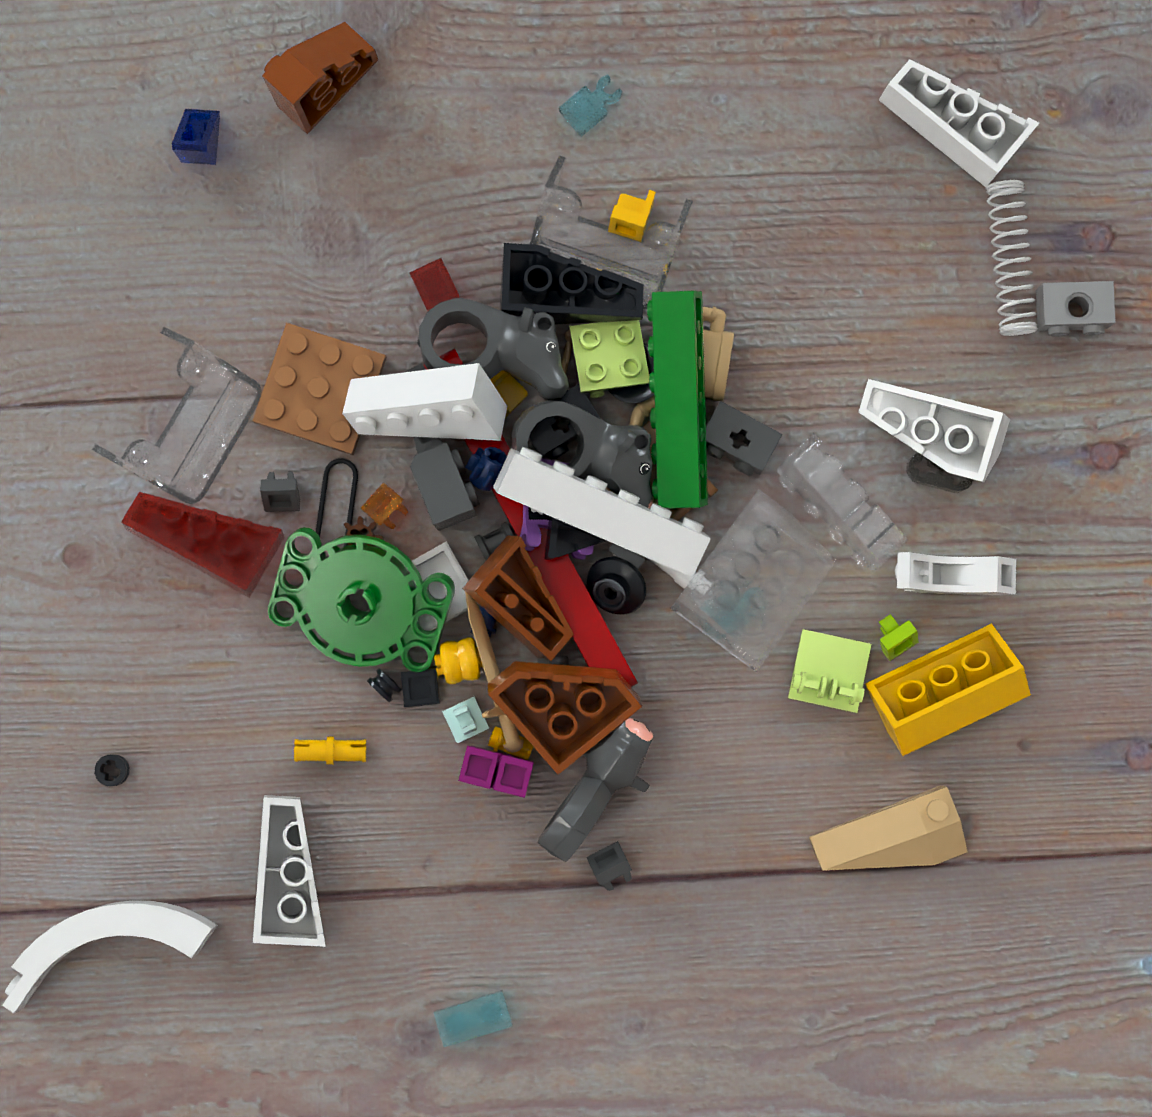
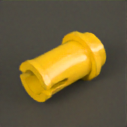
(497, 741)

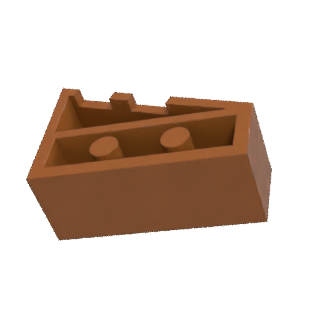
(518, 599)

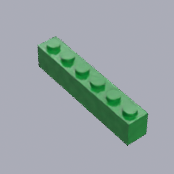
(679, 399)

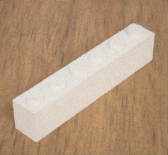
(602, 512)

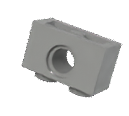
(1094, 298)

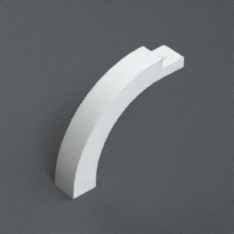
(145, 919)

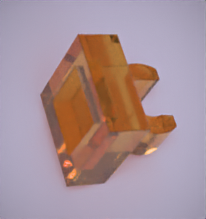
(382, 504)

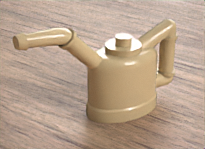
(716, 363)

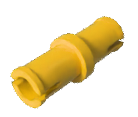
(330, 750)

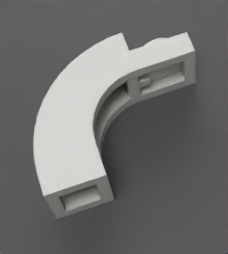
(956, 574)

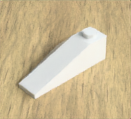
(945, 431)

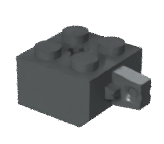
(440, 483)

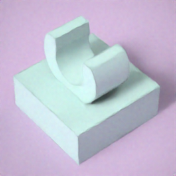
(465, 719)

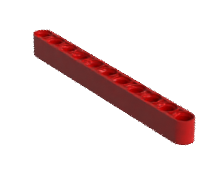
(562, 581)

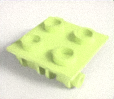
(609, 356)
(830, 671)

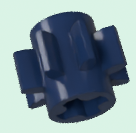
(485, 467)

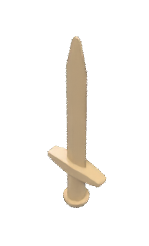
(491, 669)

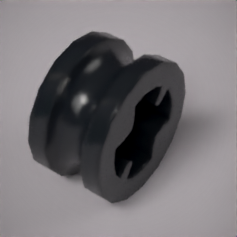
(384, 685)
(103, 777)

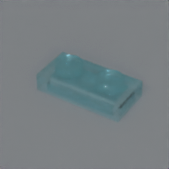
(473, 1018)

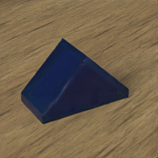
(197, 137)

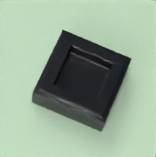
(420, 688)

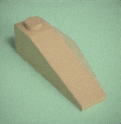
(904, 834)

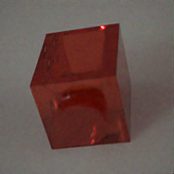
(434, 284)

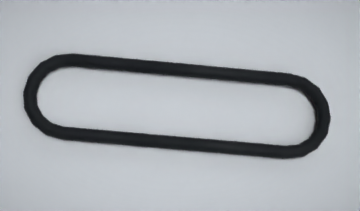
(324, 488)

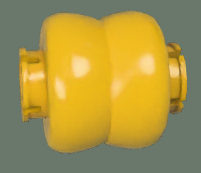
(459, 661)

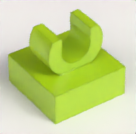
(896, 638)

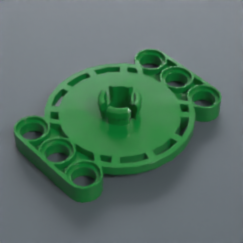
(387, 588)

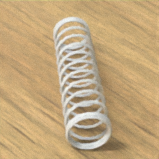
(1021, 327)

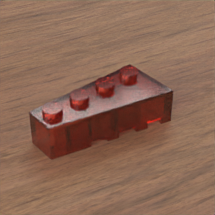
(211, 542)

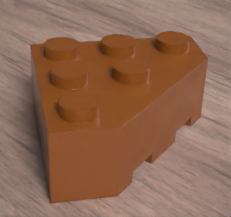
(318, 74)
(563, 706)

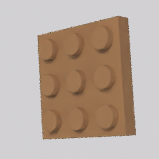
(311, 385)

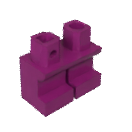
(496, 771)

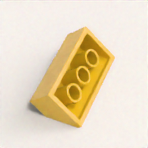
(948, 689)

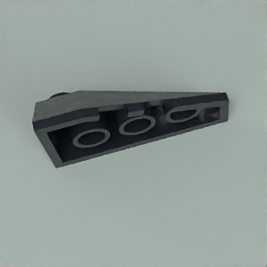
(565, 288)

